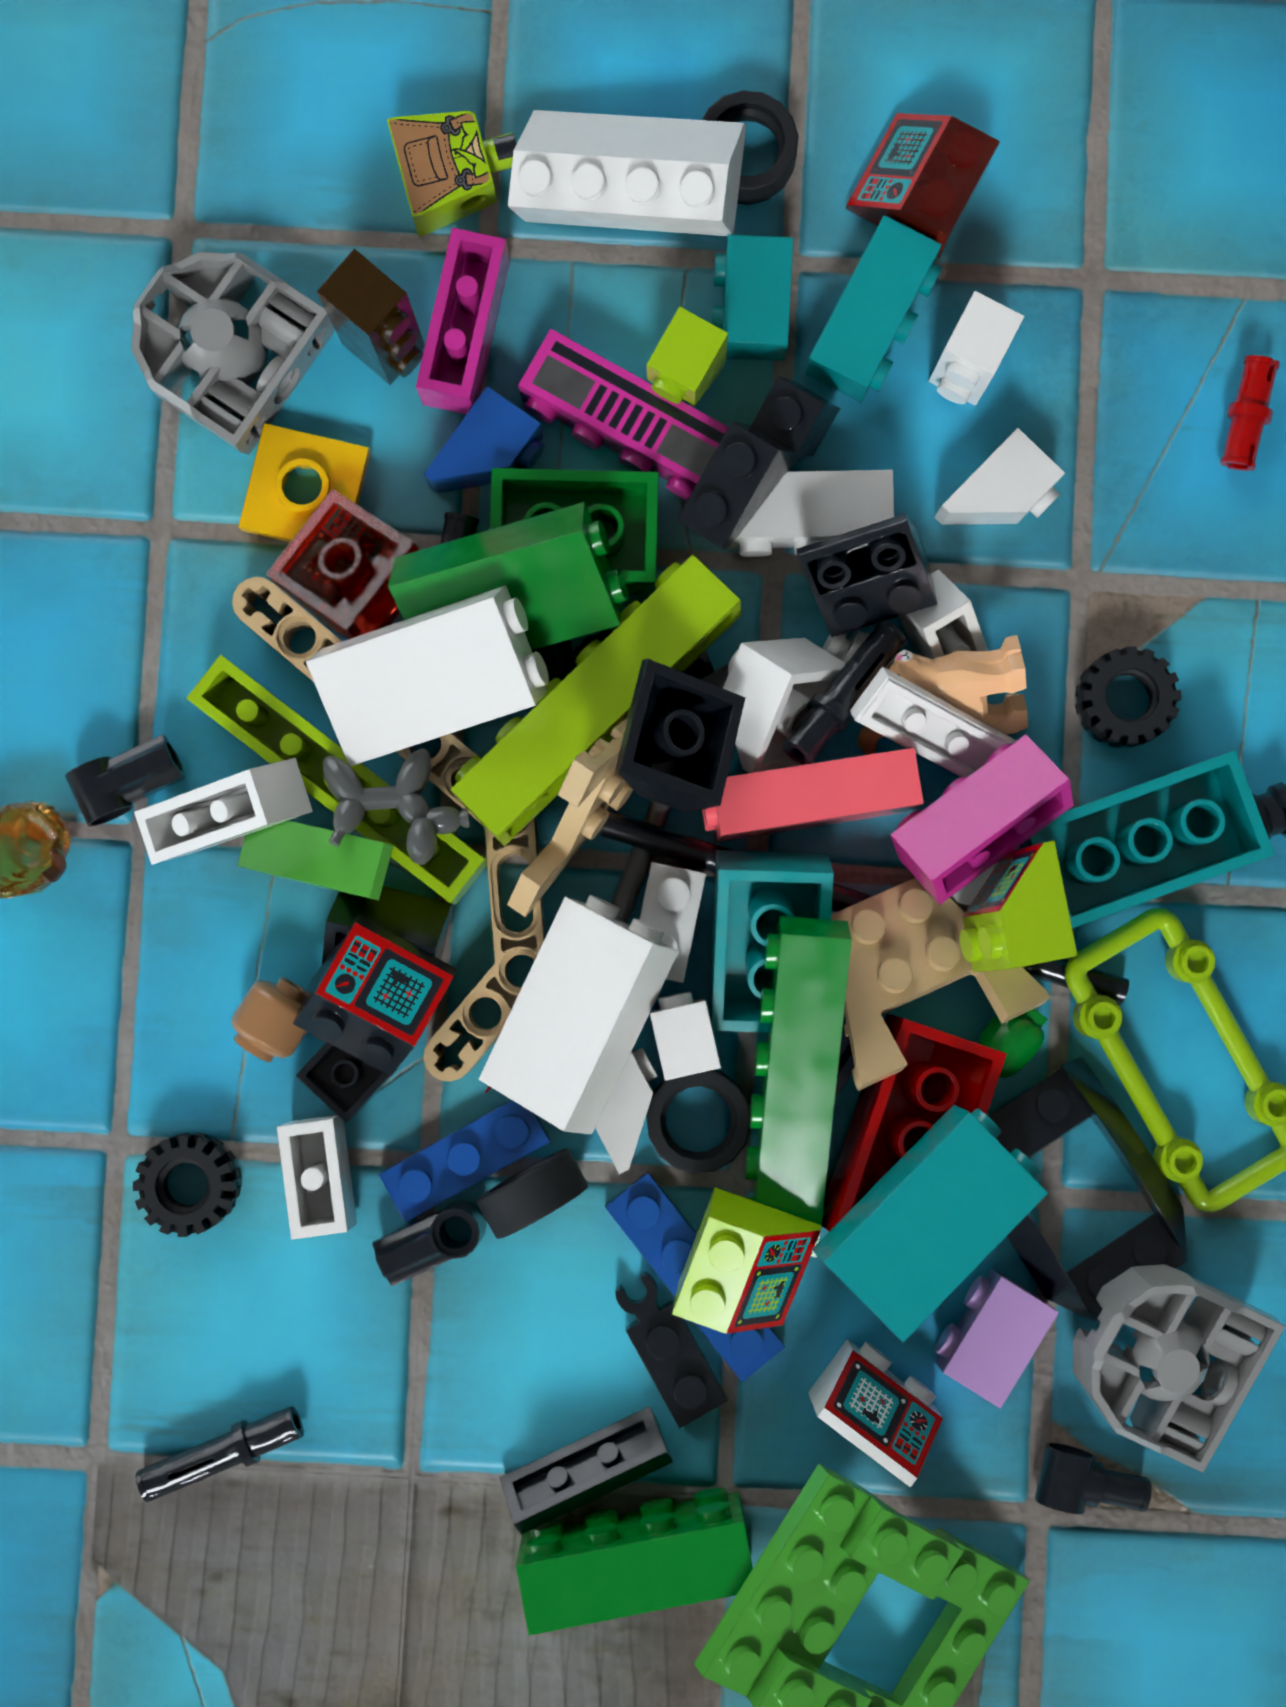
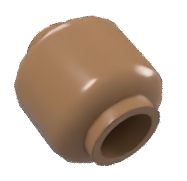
(267, 1019)

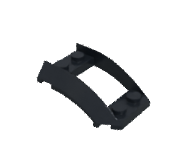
(1044, 1117)

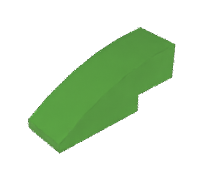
(306, 856)

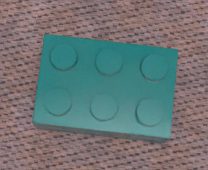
(748, 900)

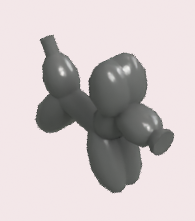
(405, 796)

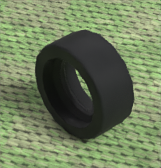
(772, 114)
(706, 1160)
(532, 1193)

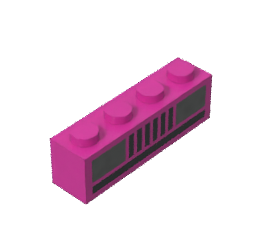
(619, 412)

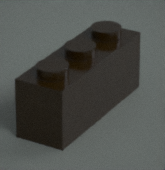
(372, 317)

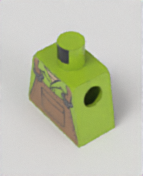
(447, 166)

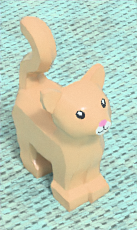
(965, 682)

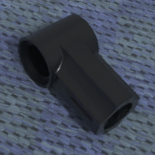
(111, 785)
(427, 1243)

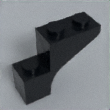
(755, 460)

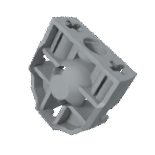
(227, 363)
(1178, 1353)

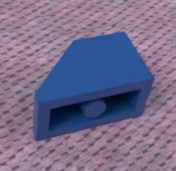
(487, 438)

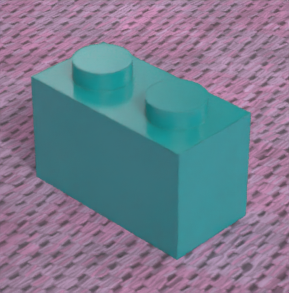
(755, 296)

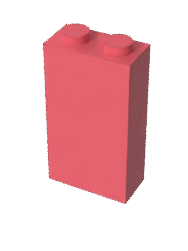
(816, 795)

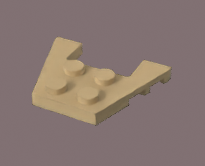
(591, 790)
(901, 952)

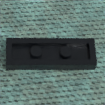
(585, 1470)

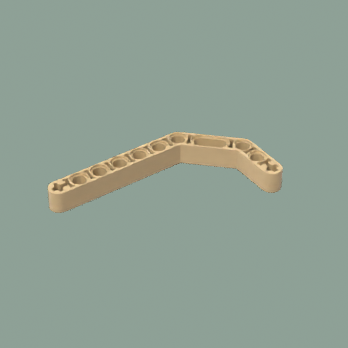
(444, 767)

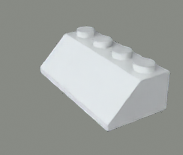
(628, 172)

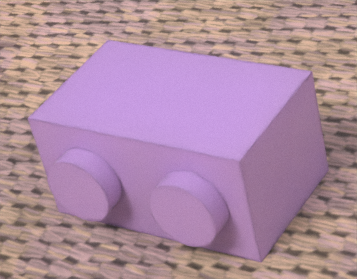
(994, 1337)

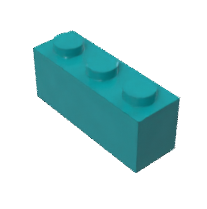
(875, 310)

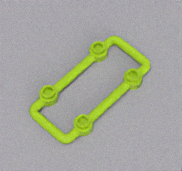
(1101, 1018)

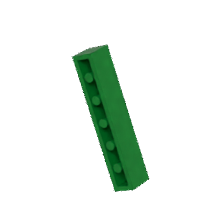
(798, 1065)

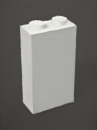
(429, 675)
(579, 1014)

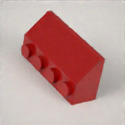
(906, 1105)

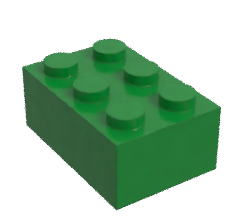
(619, 499)

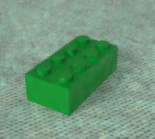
(633, 1561)

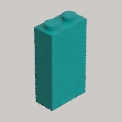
(931, 1219)

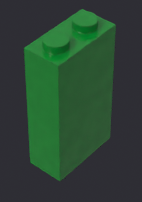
(547, 563)

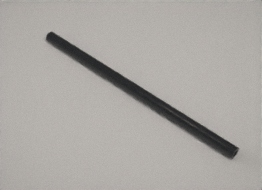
(703, 855)

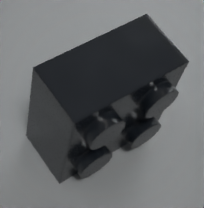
(342, 1080)

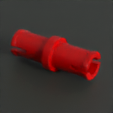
(1249, 413)

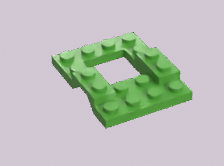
(815, 1578)

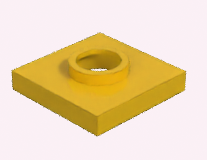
(281, 450)

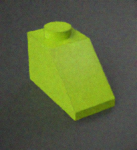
(687, 358)

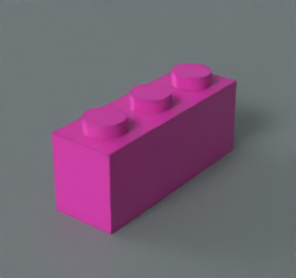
(463, 321)
(982, 818)

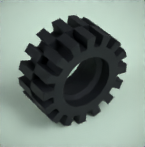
(154, 1184)

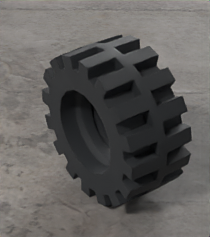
(1158, 684)

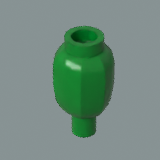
(1017, 1037)

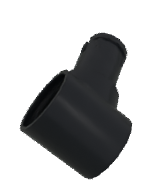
(1074, 1479)

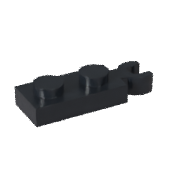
(671, 1355)

